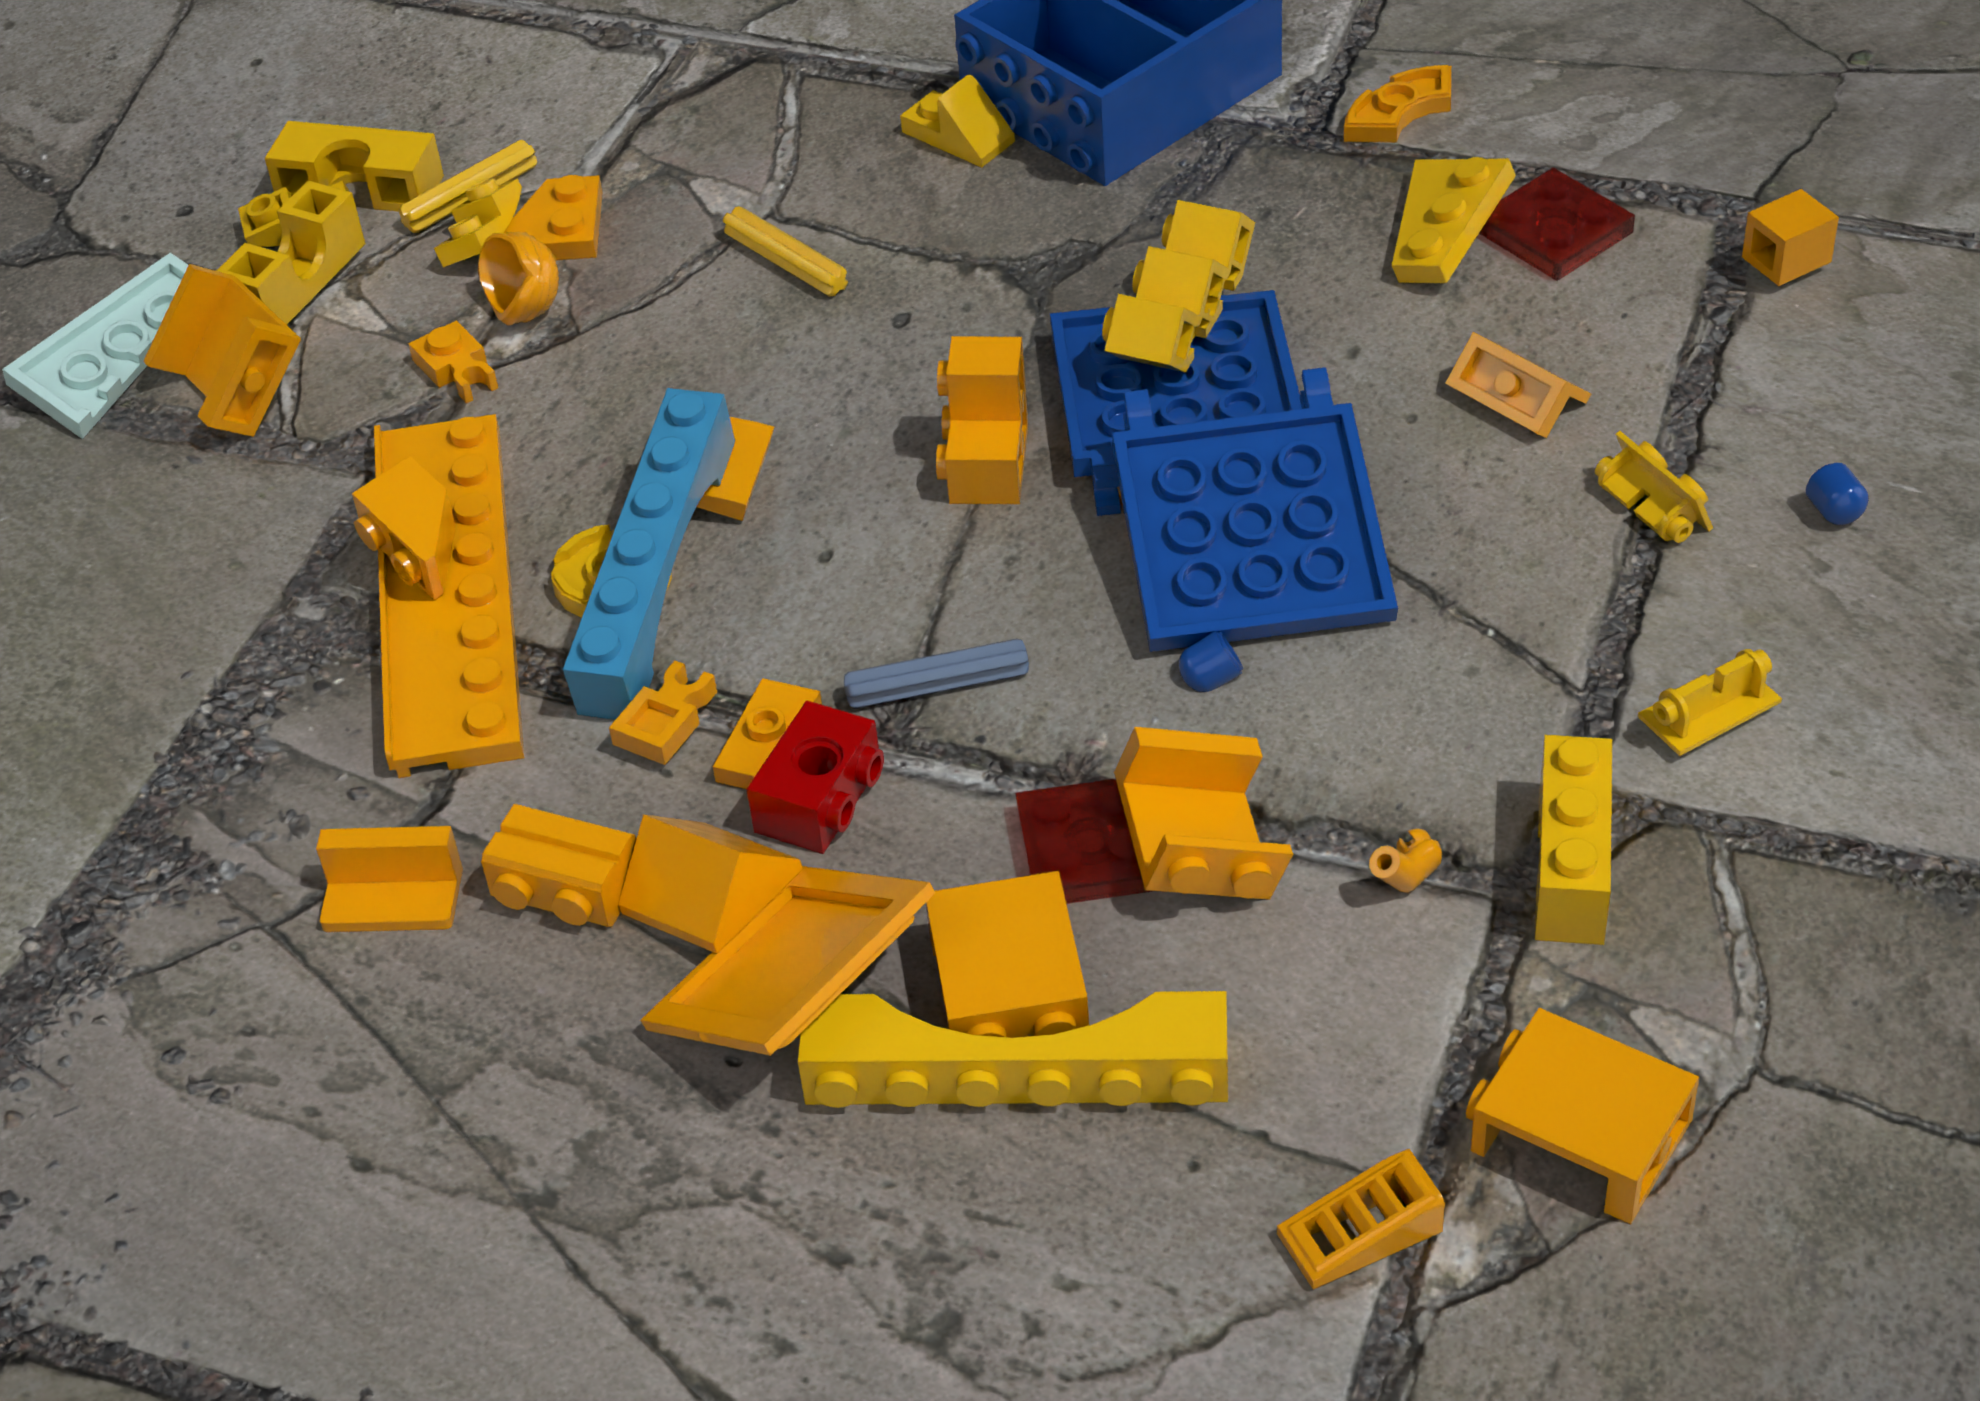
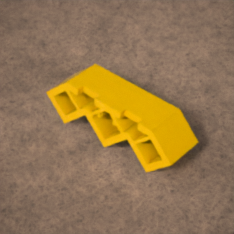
(1179, 286)

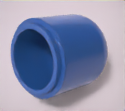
(1837, 494)
(1209, 663)

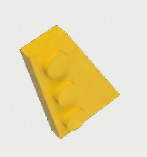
(1445, 213)

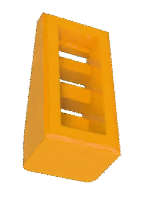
(1378, 1187)

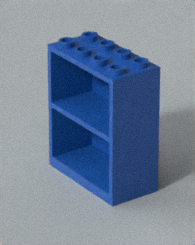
(1116, 76)

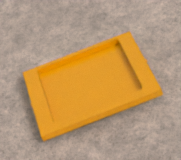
(790, 960)

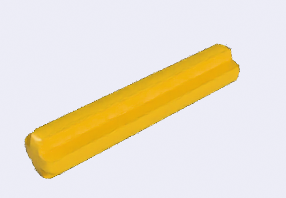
(440, 200)
(785, 251)

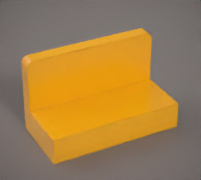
(1512, 384)
(389, 878)

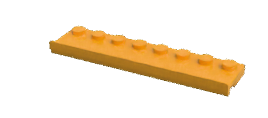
(452, 658)

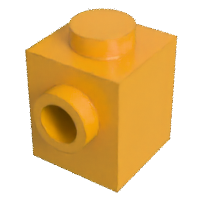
(1790, 237)

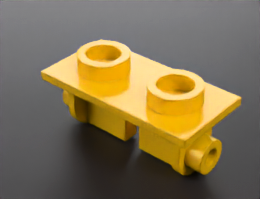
(1671, 501)
(1713, 702)

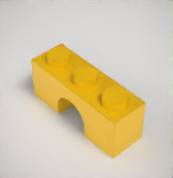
(392, 162)
(316, 242)
(1574, 840)

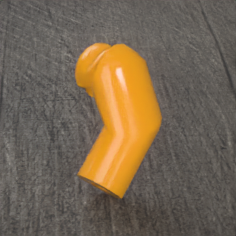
(1408, 863)

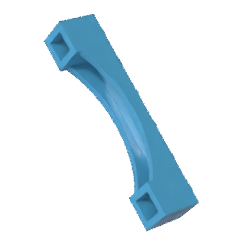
(621, 620)

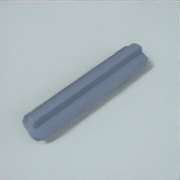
(936, 673)

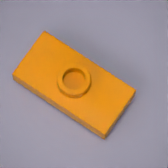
(759, 730)

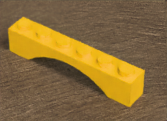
(1152, 1053)

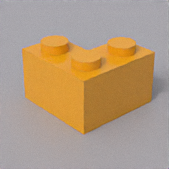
(983, 420)

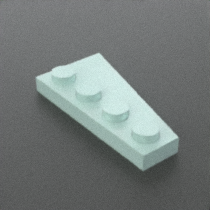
(100, 352)

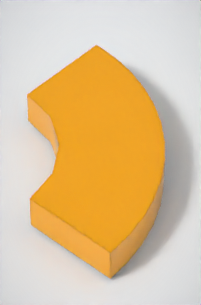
(1389, 109)

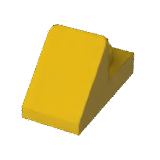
(960, 123)

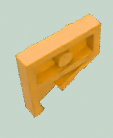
(564, 216)

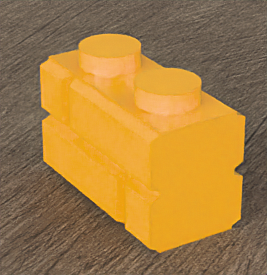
(558, 865)

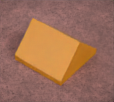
(700, 880)

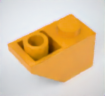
(410, 521)

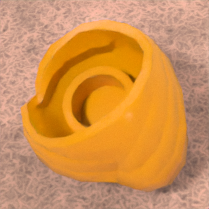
(517, 276)

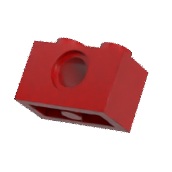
(815, 777)

